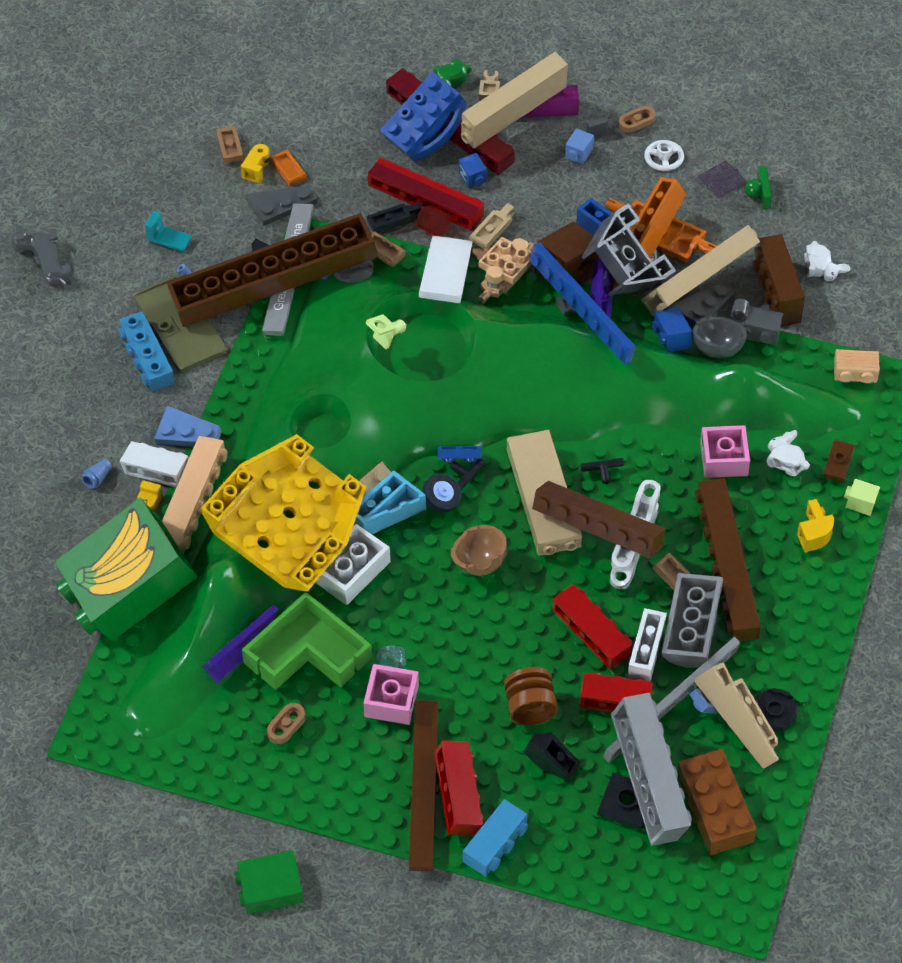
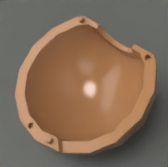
(480, 550)

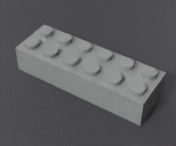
(651, 769)

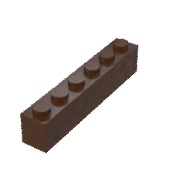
(599, 519)

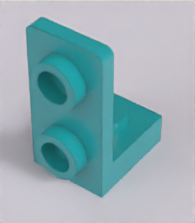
(165, 236)

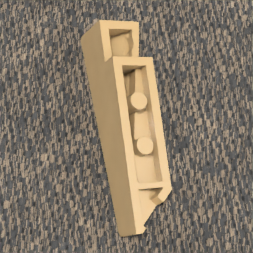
(740, 712)

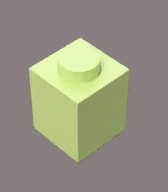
(861, 496)

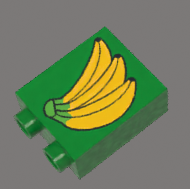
(123, 571)

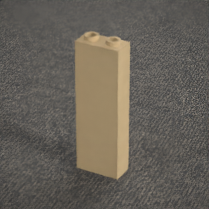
(514, 100)
(700, 270)
(533, 464)

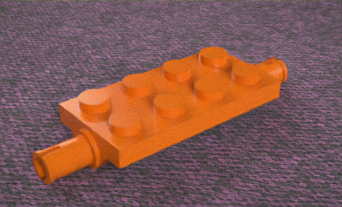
(680, 238)

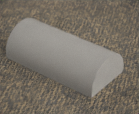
(692, 619)

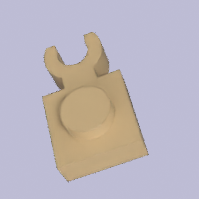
(488, 85)

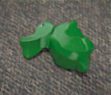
(453, 73)

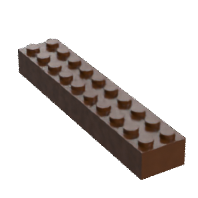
(272, 269)

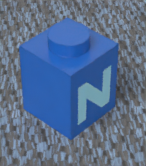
(472, 170)

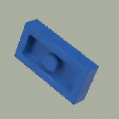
(449, 453)

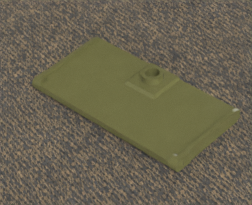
(186, 345)

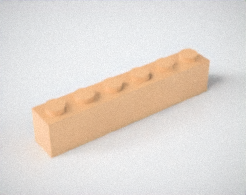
(194, 489)

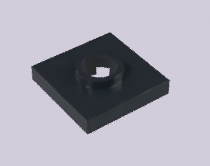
(614, 810)

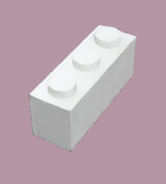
(153, 463)
(647, 645)

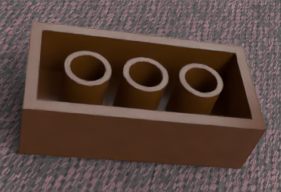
(779, 279)

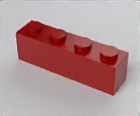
(592, 626)
(458, 788)

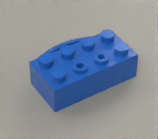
(424, 117)

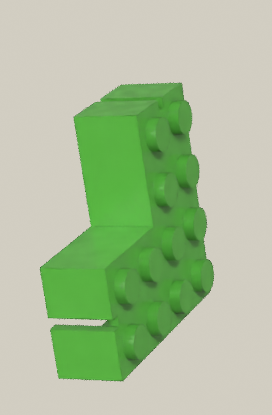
(302, 635)

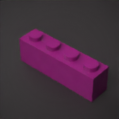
(561, 104)

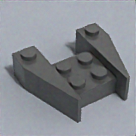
(625, 255)

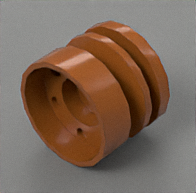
(530, 696)

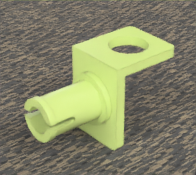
(385, 329)

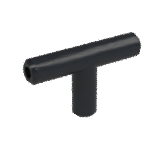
(603, 467)
(467, 474)

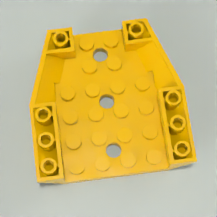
(253, 504)

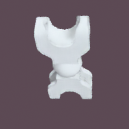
(622, 558)

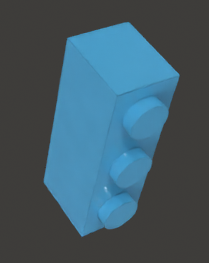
(495, 838)

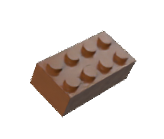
(716, 802)

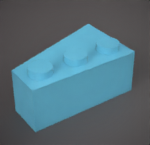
(389, 503)

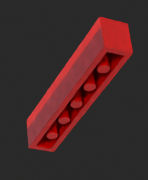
(416, 188)

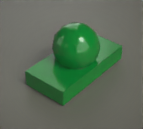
(760, 188)

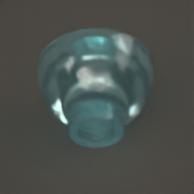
(392, 656)

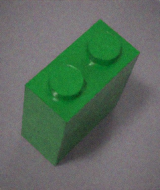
(269, 882)

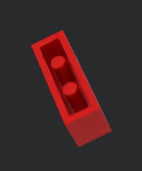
(606, 692)

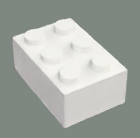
(355, 565)

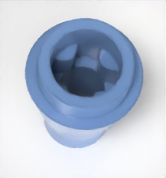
(95, 475)

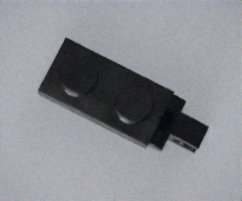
(393, 217)

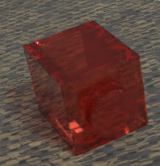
(433, 220)

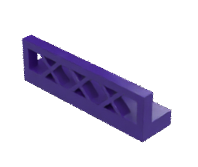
(601, 285)
(231, 654)

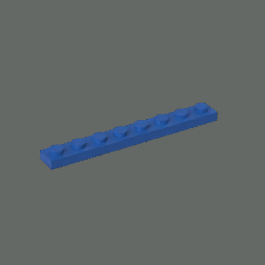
(582, 304)

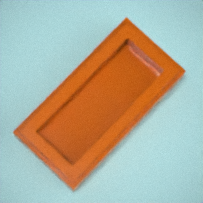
(288, 168)

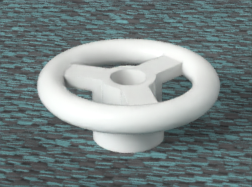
(664, 150)

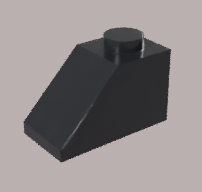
(551, 755)

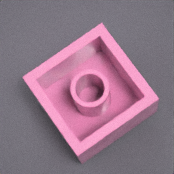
(725, 451)
(391, 694)

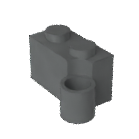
(759, 323)

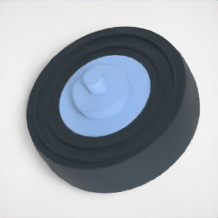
(442, 493)

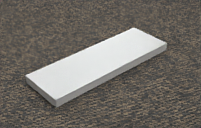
(445, 269)

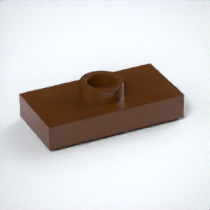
(838, 461)

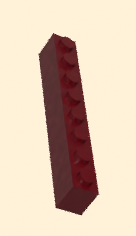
(493, 152)

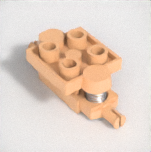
(504, 266)

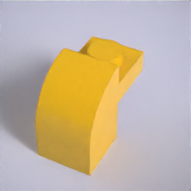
(817, 530)

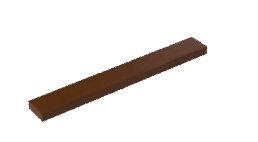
(423, 786)

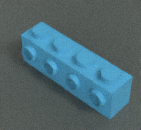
(146, 352)

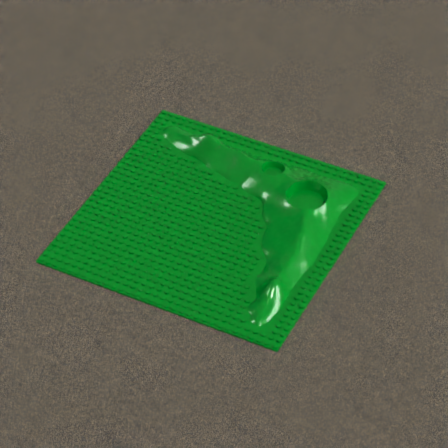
(475, 380)

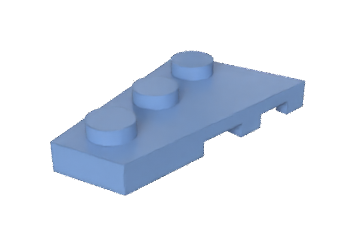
(184, 429)

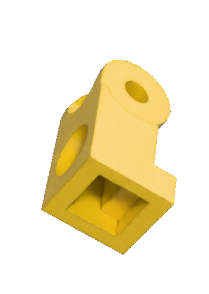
(254, 163)
(151, 494)

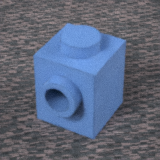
(579, 146)

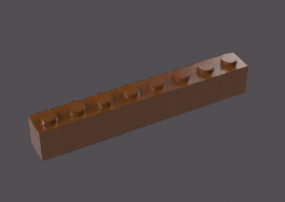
(728, 559)

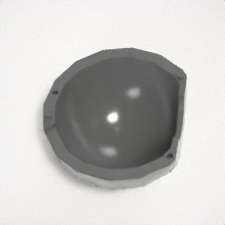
(719, 337)

